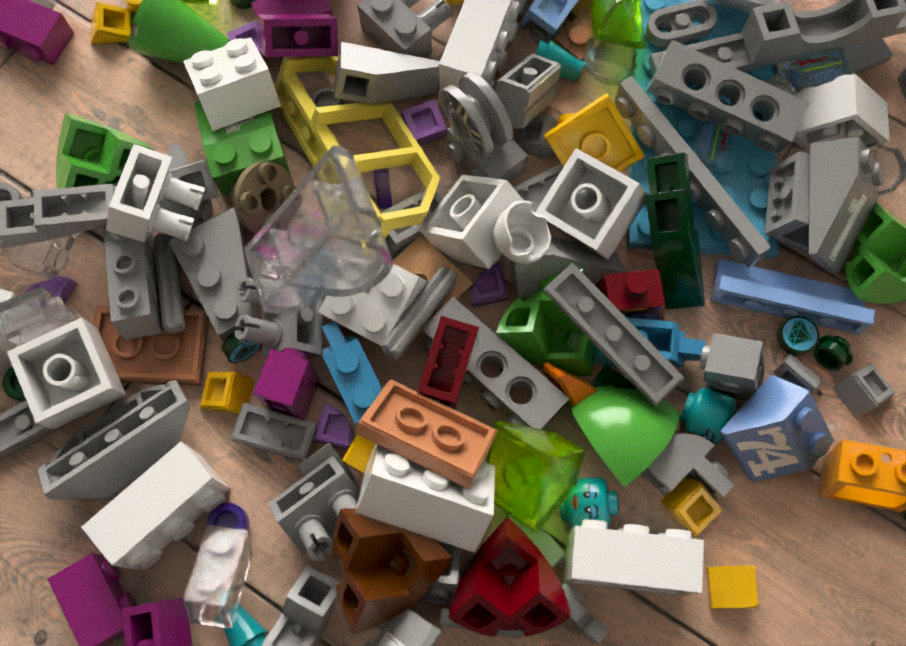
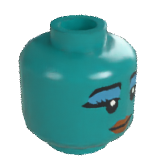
(707, 414)
(590, 501)

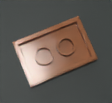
(157, 356)
(427, 432)

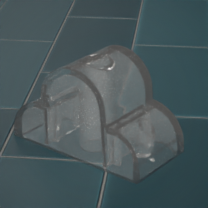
(320, 240)

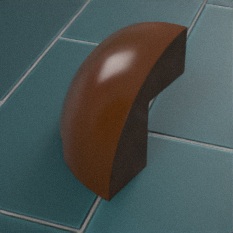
(382, 568)

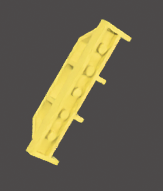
(316, 139)

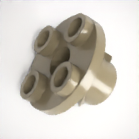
(260, 194)

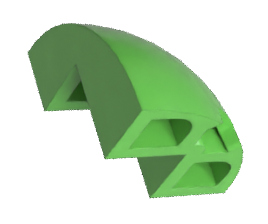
(91, 153)
(879, 259)
(546, 334)
(625, 429)

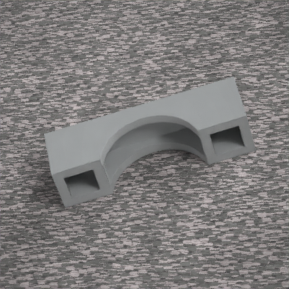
(782, 32)

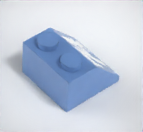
(777, 431)

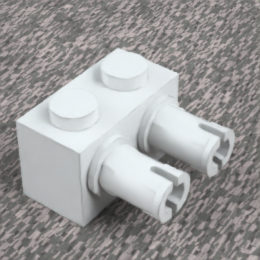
(141, 188)

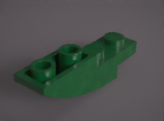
(673, 231)

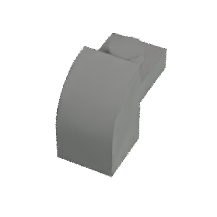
(685, 457)
(305, 611)

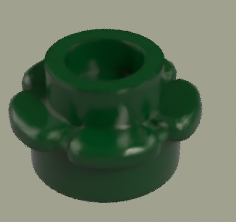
(833, 352)

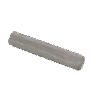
(169, 285)
(419, 313)

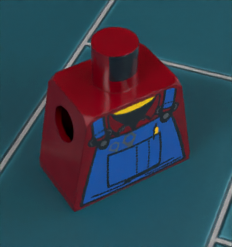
(635, 293)

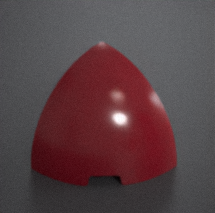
(509, 587)

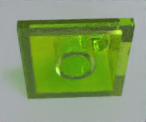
(532, 472)

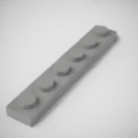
(719, 208)

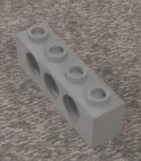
(746, 93)
(132, 285)
(516, 373)

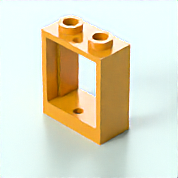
(859, 476)

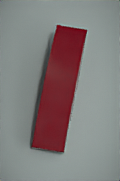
(448, 361)

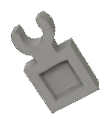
(581, 618)

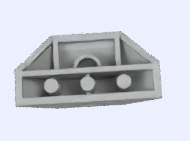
(117, 445)

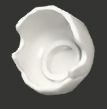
(522, 233)

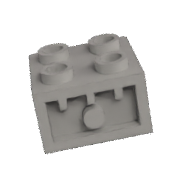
(789, 201)

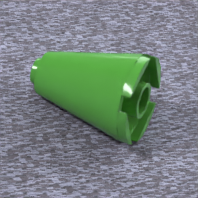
(173, 31)

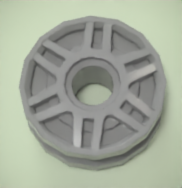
(476, 114)

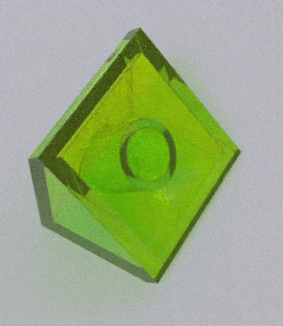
(618, 22)

